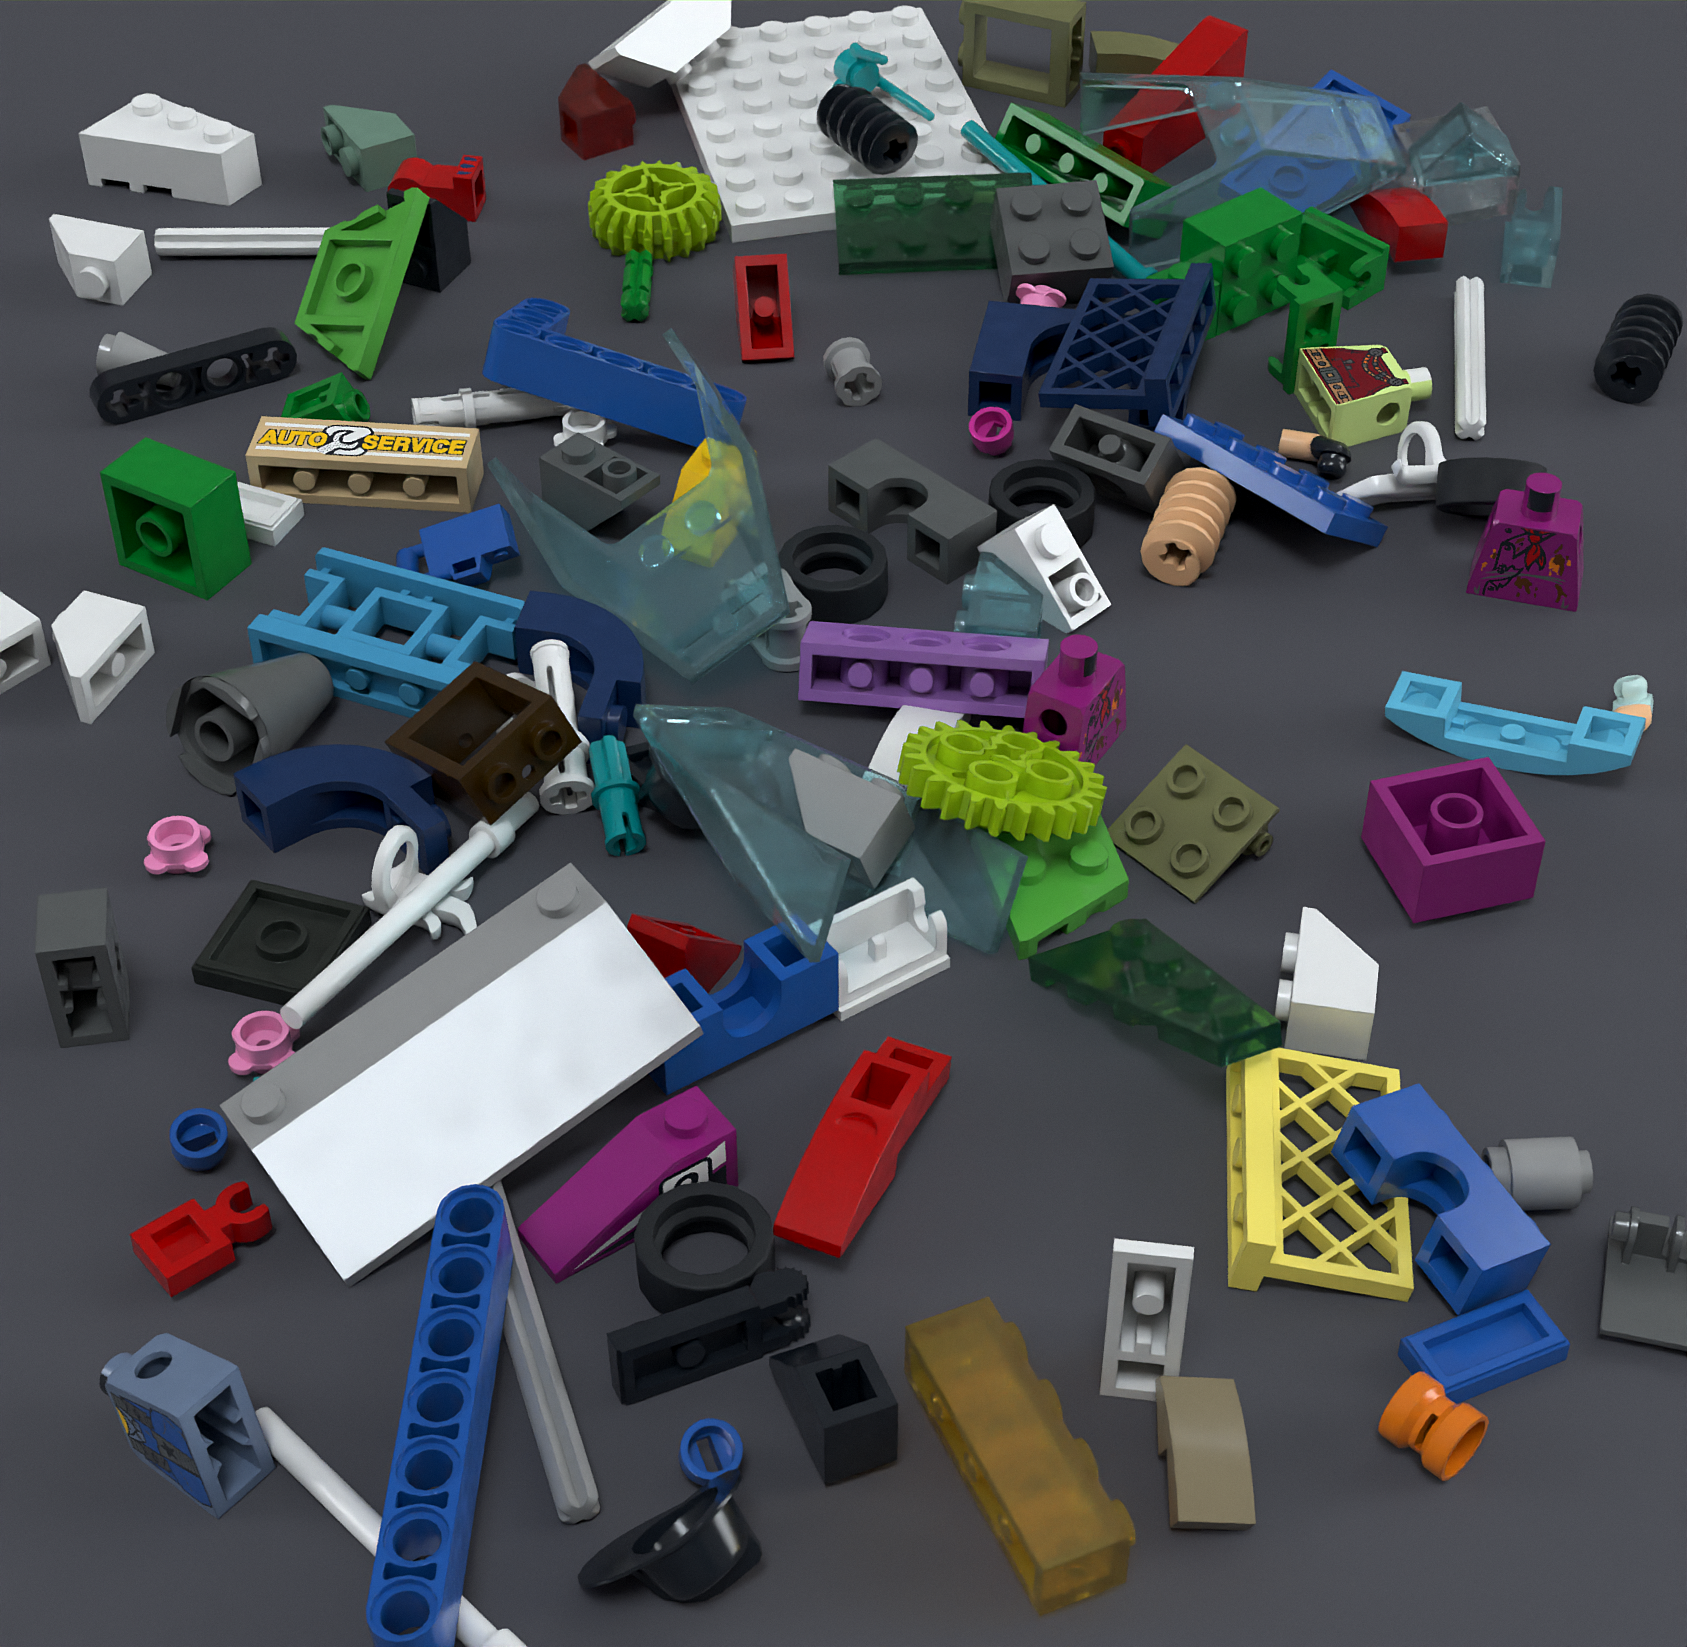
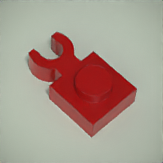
(195, 1242)

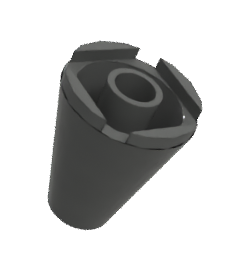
(246, 715)

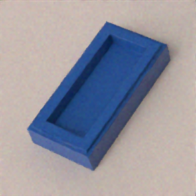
(1486, 1347)

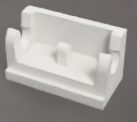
(886, 946)

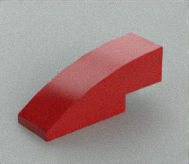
(1404, 221)

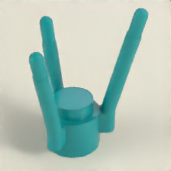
(860, 69)

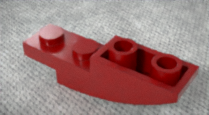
(859, 1144)

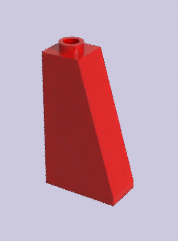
(1208, 50)

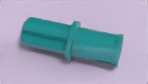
(616, 796)

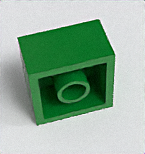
(1249, 247)
(176, 518)

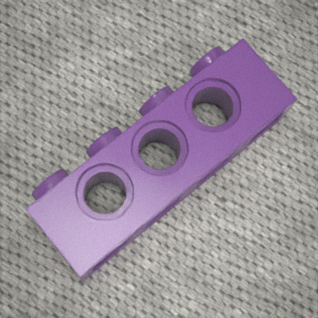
(919, 668)

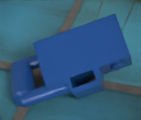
(464, 546)

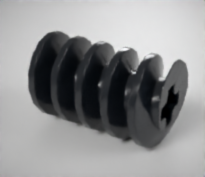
(866, 129)
(1638, 348)

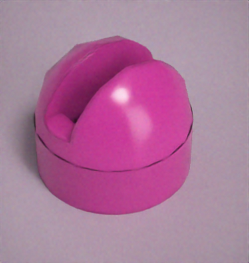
(984, 427)

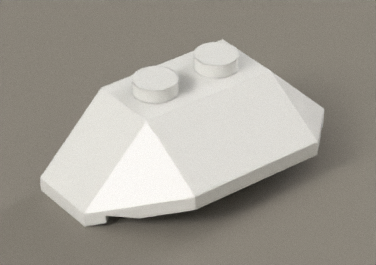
(665, 42)

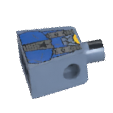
(189, 1420)

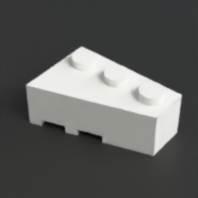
(171, 149)

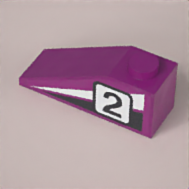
(602, 1203)

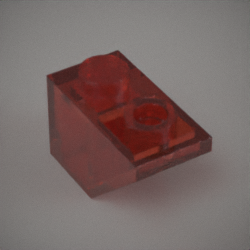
(594, 115)

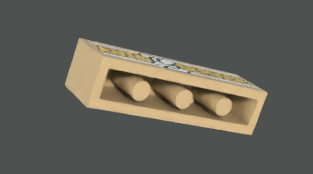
(367, 463)

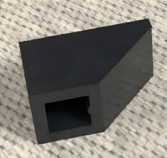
(440, 247)
(839, 1405)

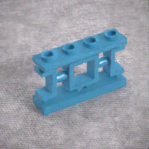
(375, 669)

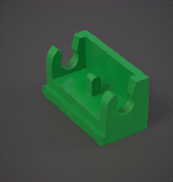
(1343, 255)
(1311, 319)

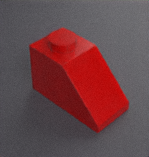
(763, 307)

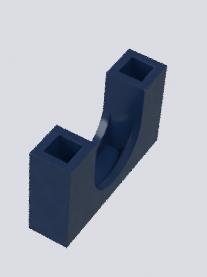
(1019, 347)

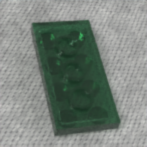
(917, 222)

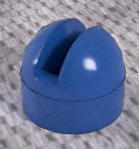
(195, 1131)
(724, 1446)

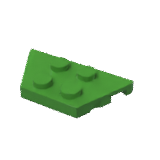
(360, 280)
(1063, 884)

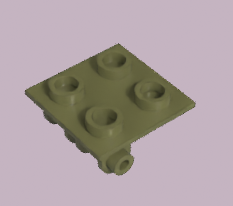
(1193, 824)

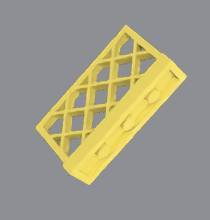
(1256, 1177)

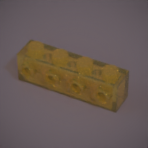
(1018, 1455)

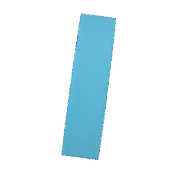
(1512, 740)

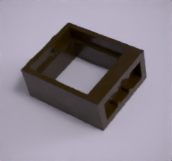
(468, 715)

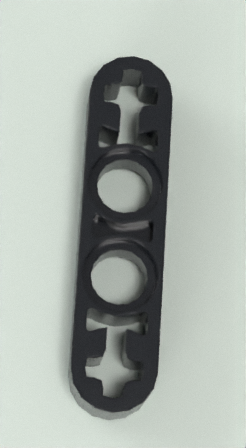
(194, 383)

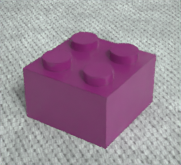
(1452, 839)

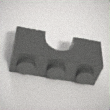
(887, 487)

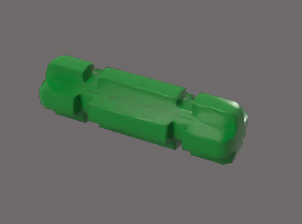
(636, 285)

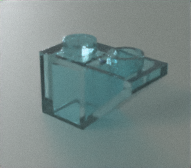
(999, 602)

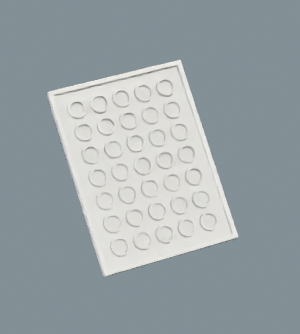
(758, 105)

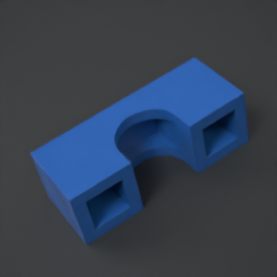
(764, 1002)
(1481, 1237)

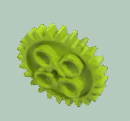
(1001, 780)

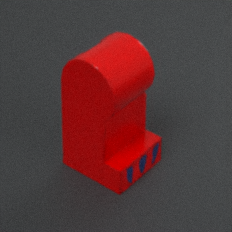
(454, 186)

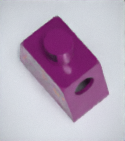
(1531, 547)
(1079, 700)

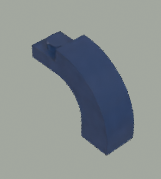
(602, 658)
(341, 788)

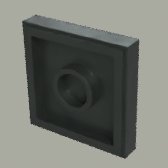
(277, 941)

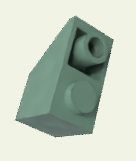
(367, 143)

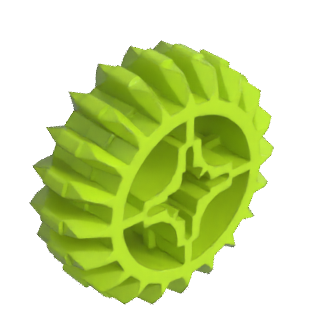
(655, 210)

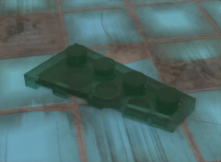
(1161, 985)

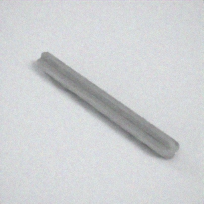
(545, 1392)

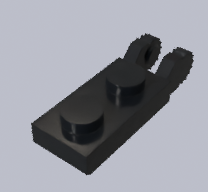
(708, 1336)

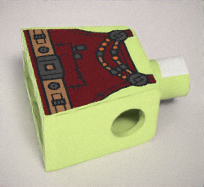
(1357, 391)

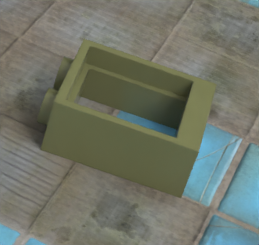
(1067, 29)

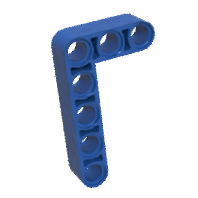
(537, 357)

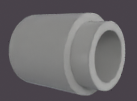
(1542, 1171)

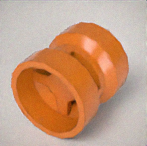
(1433, 1425)

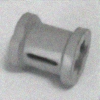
(850, 367)

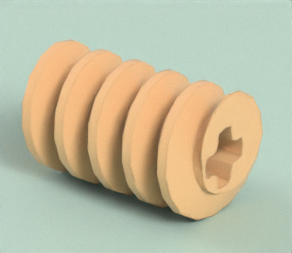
(1188, 526)

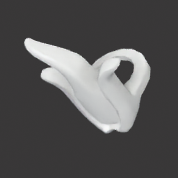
(1407, 482)
(394, 884)

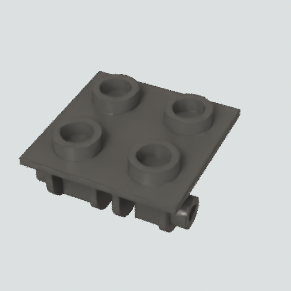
(1646, 1279)

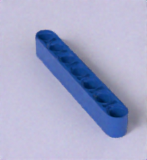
(450, 1381)

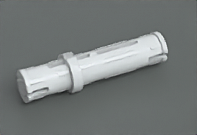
(483, 407)

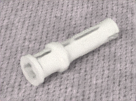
(552, 671)

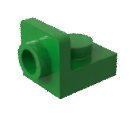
(328, 400)

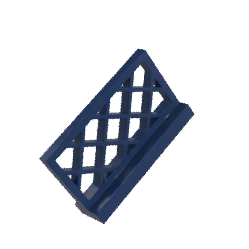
(1170, 348)

